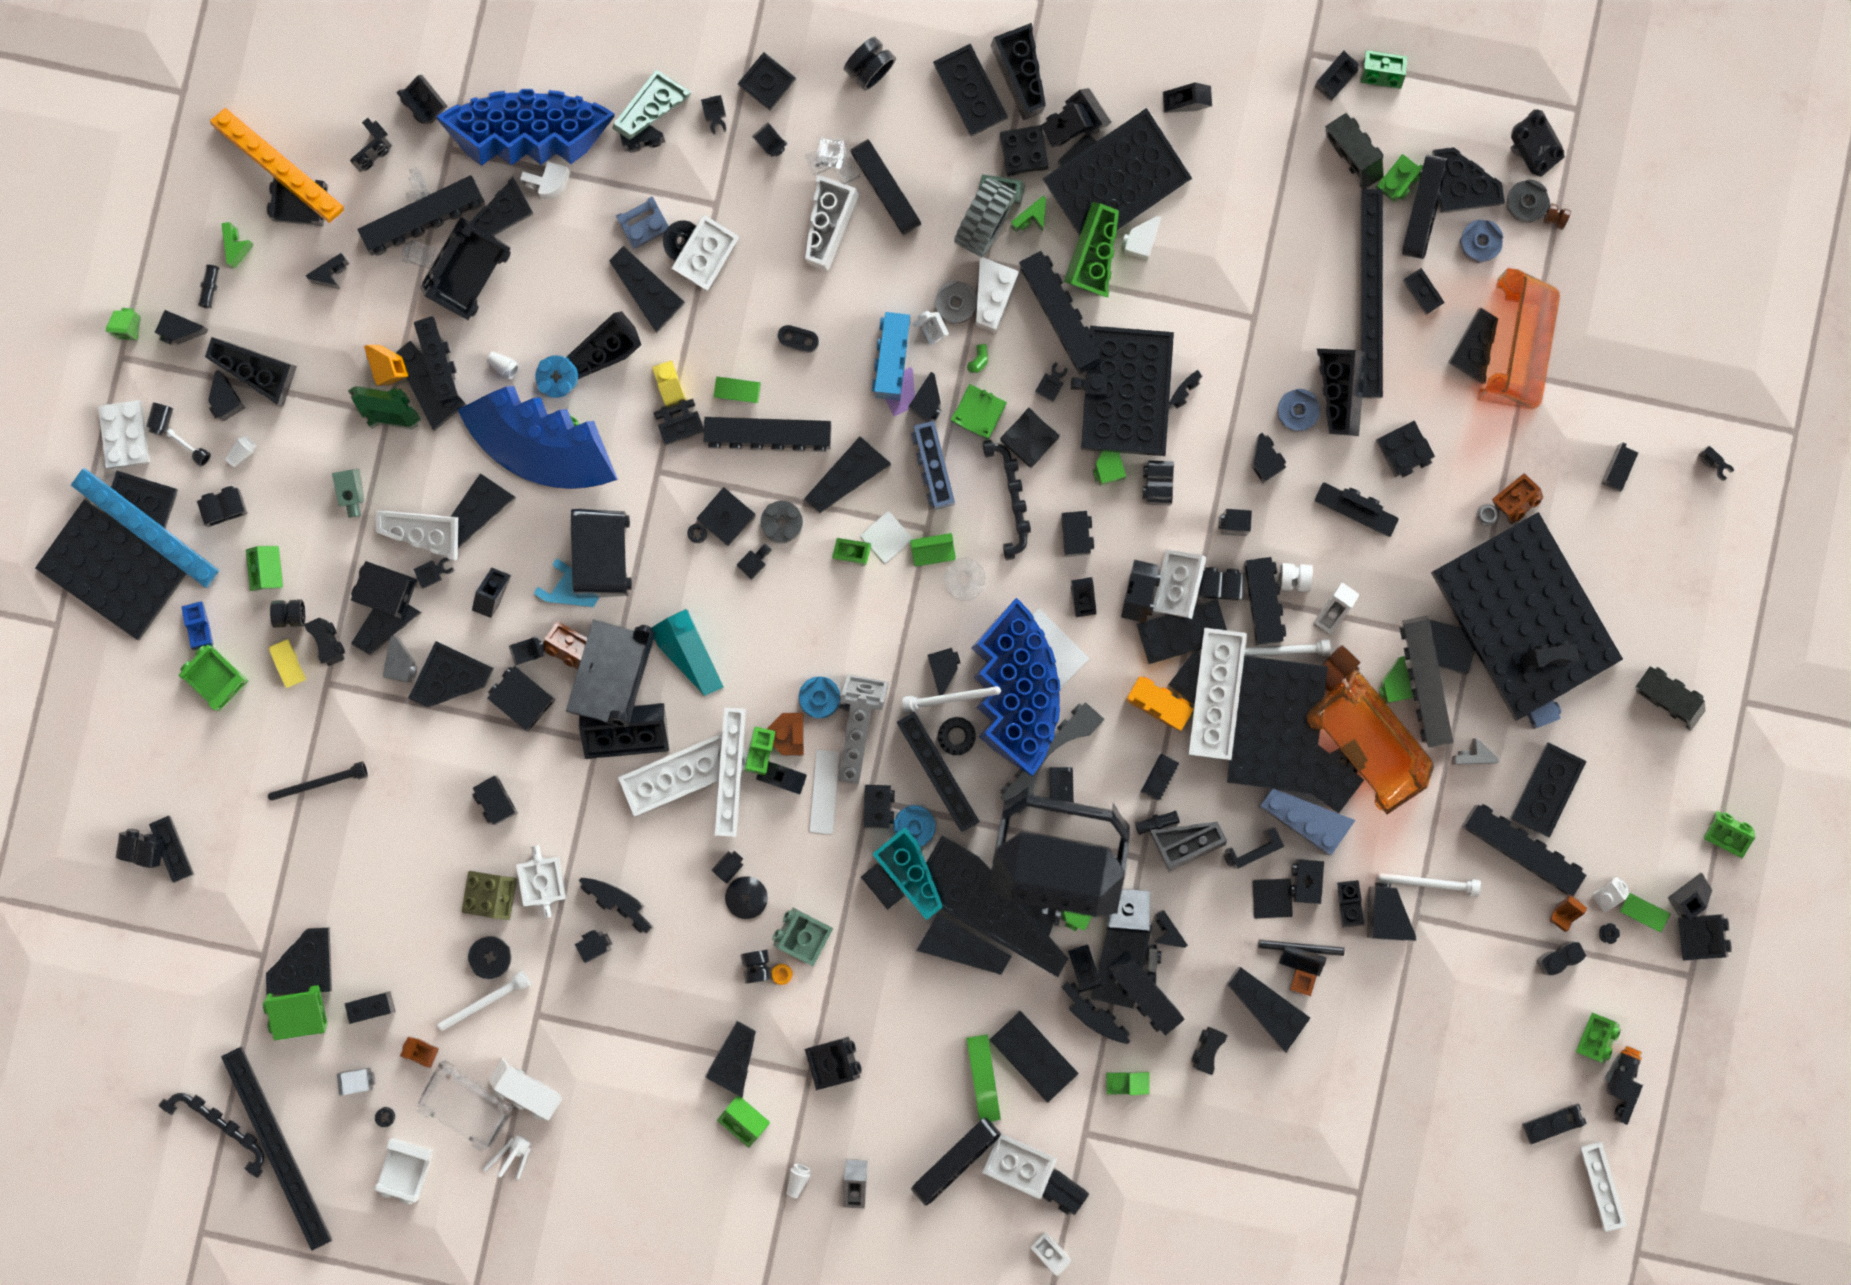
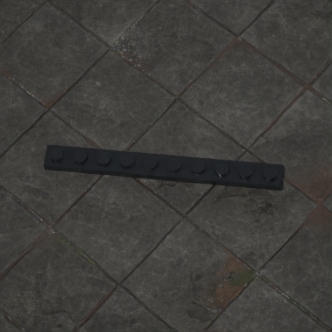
(1372, 291)
(276, 1148)

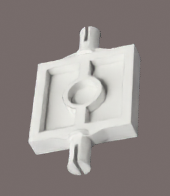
(541, 881)

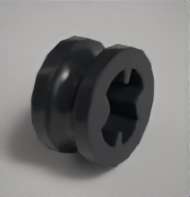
(690, 532)
(391, 1117)

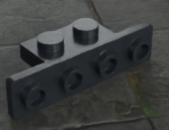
(437, 359)
(1357, 508)

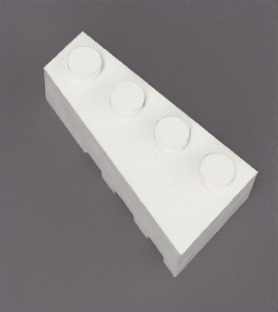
(829, 219)

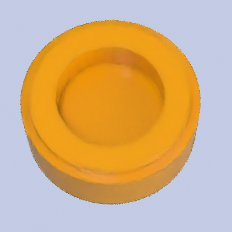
(781, 974)

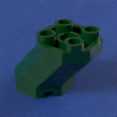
(385, 407)

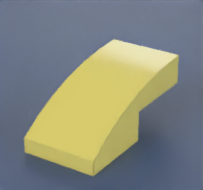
(287, 663)

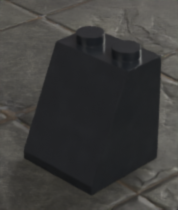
(1387, 915)

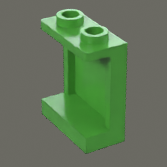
(213, 677)
(295, 1014)

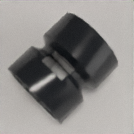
(287, 613)
(756, 958)

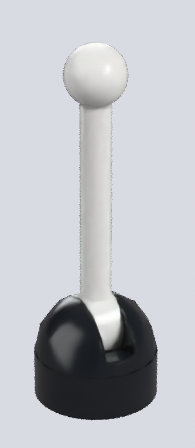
(199, 456)

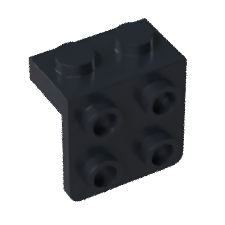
(377, 148)

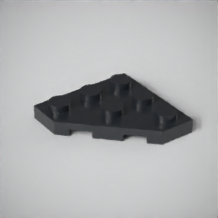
(1467, 184)
(448, 676)
(303, 965)

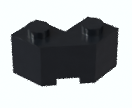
(1140, 590)

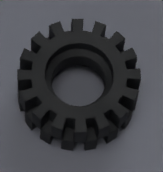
(947, 726)

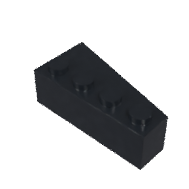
(1343, 388)
(1272, 1011)

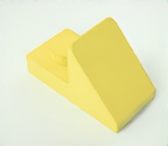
(668, 383)

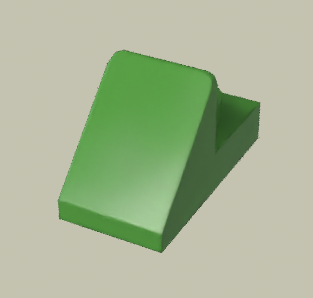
(1035, 212)
(234, 250)
(852, 551)
(1127, 1083)

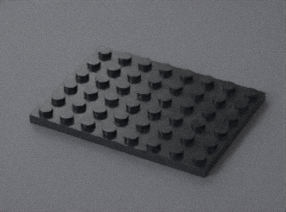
(1521, 596)

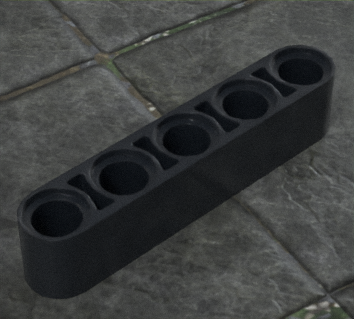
(885, 187)
(1425, 206)
(956, 1161)

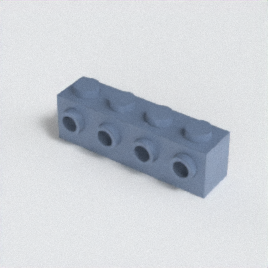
(932, 459)

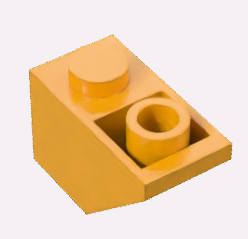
(385, 365)

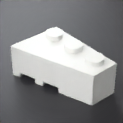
(994, 292)
(524, 1091)

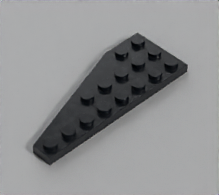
(964, 892)

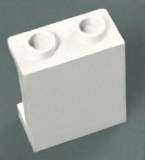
(404, 1171)

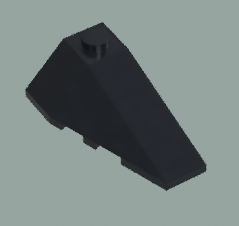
(607, 345)

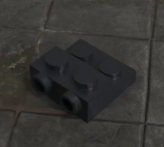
(1405, 449)
(1704, 937)
(833, 1063)

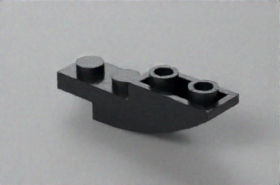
(609, 896)
(1101, 1021)

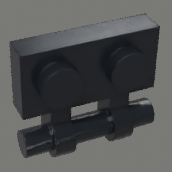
(681, 427)

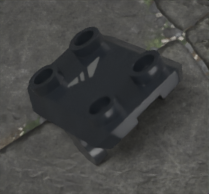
(1537, 143)

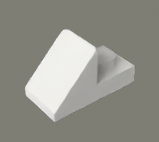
(1051, 1254)

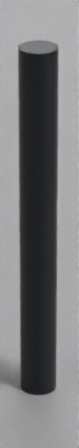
(1318, 949)

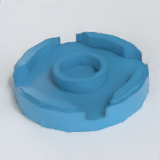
(819, 697)
(917, 821)

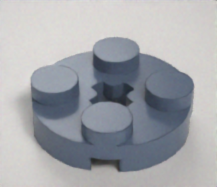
(1480, 252)
(1294, 399)

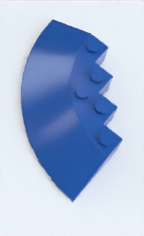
(526, 125)
(537, 443)
(1029, 699)

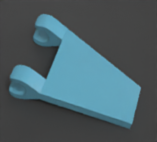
(564, 591)

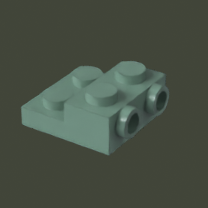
(801, 936)

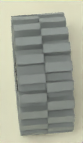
(985, 217)

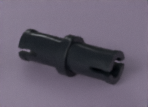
(208, 286)
(1157, 822)

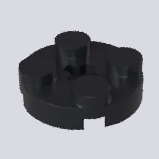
(479, 963)

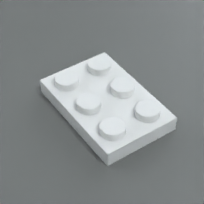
(705, 252)
(123, 434)
(1179, 583)
(1019, 1166)

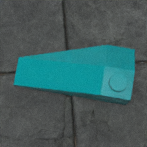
(684, 647)
(907, 867)

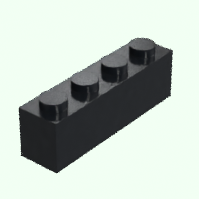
(1264, 601)
(1146, 994)

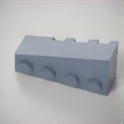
(1313, 823)

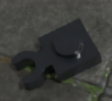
(714, 110)
(1050, 385)
(430, 572)
(1153, 959)

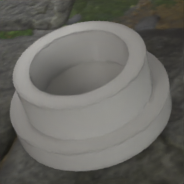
(1487, 514)

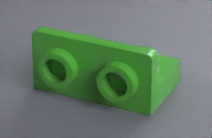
(1399, 177)
(1730, 834)
(1598, 1038)

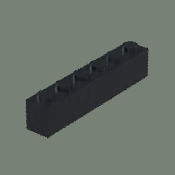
(421, 215)
(1060, 312)
(767, 433)
(1427, 681)
(938, 772)
(1523, 850)

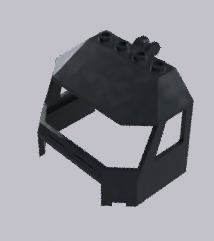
(1058, 870)

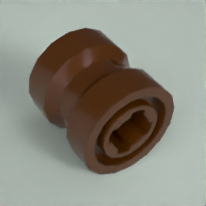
(1557, 216)

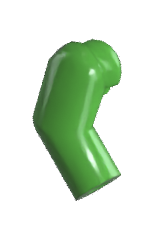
(980, 361)

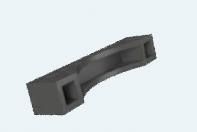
(1080, 725)

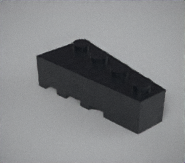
(1019, 64)
(261, 372)
(959, 945)

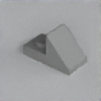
(1480, 755)

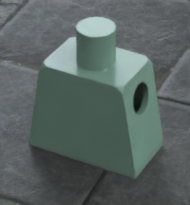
(345, 482)

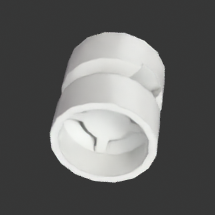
(1295, 577)

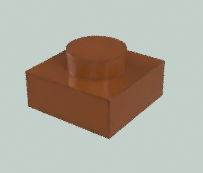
(1303, 982)

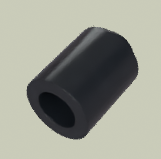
(159, 418)
(728, 866)

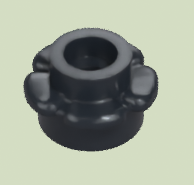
(1603, 932)

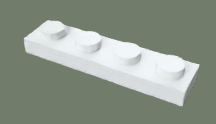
(1602, 1186)

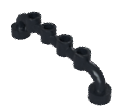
(1014, 487)
(230, 1128)

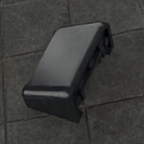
(463, 268)
(599, 553)

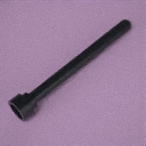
(357, 771)

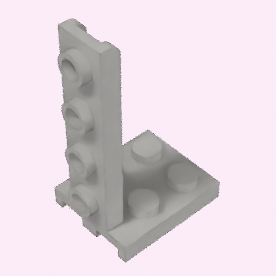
(863, 696)

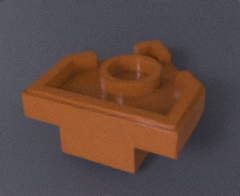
(789, 734)

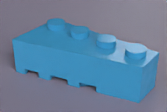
(892, 356)

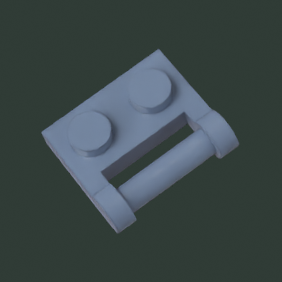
(646, 229)

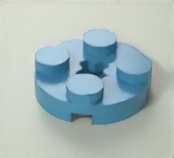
(547, 384)

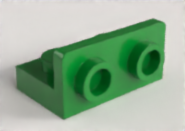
(1384, 69)

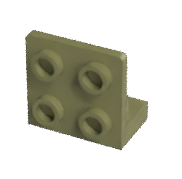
(489, 895)

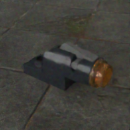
(1621, 1082)

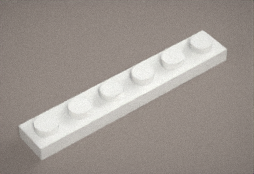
(730, 772)

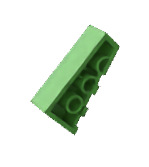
(1094, 251)

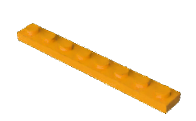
(277, 165)

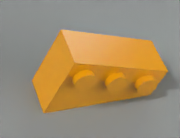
(1159, 703)

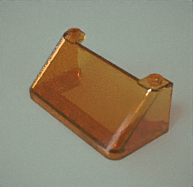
(1531, 342)
(1373, 741)

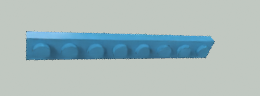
(145, 527)

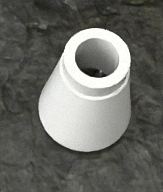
(503, 365)
(241, 450)
(797, 1179)

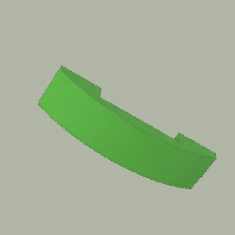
(983, 1077)

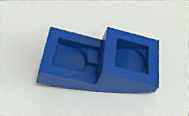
(197, 625)

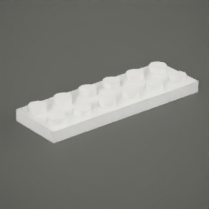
(1217, 693)
(674, 776)

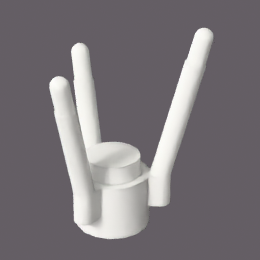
(518, 1147)

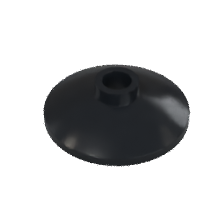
(677, 229)
(757, 894)

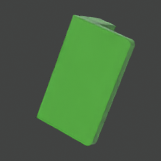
(933, 550)
(264, 567)
(743, 1121)

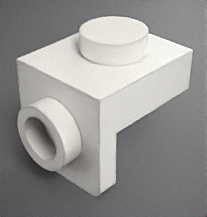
(932, 326)
(1611, 894)

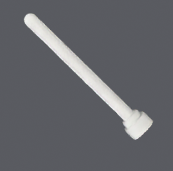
(1321, 648)
(912, 703)
(1470, 887)
(520, 981)

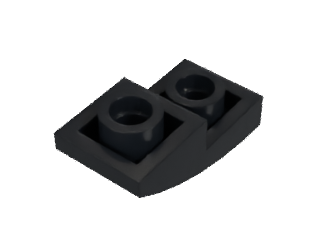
(1181, 394)
(1350, 903)

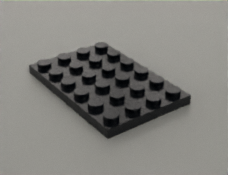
(1122, 170)
(1138, 392)
(111, 570)
(1272, 733)

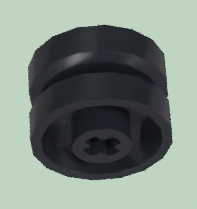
(869, 63)

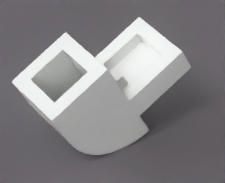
(551, 183)

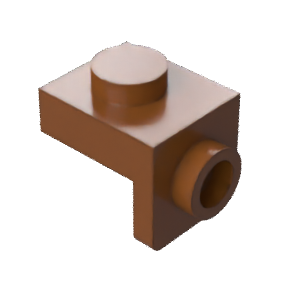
(1567, 912)
(419, 1051)

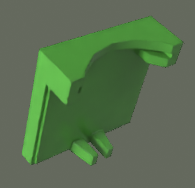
(978, 411)

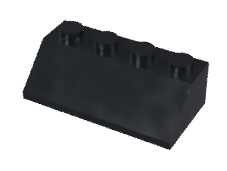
(644, 735)

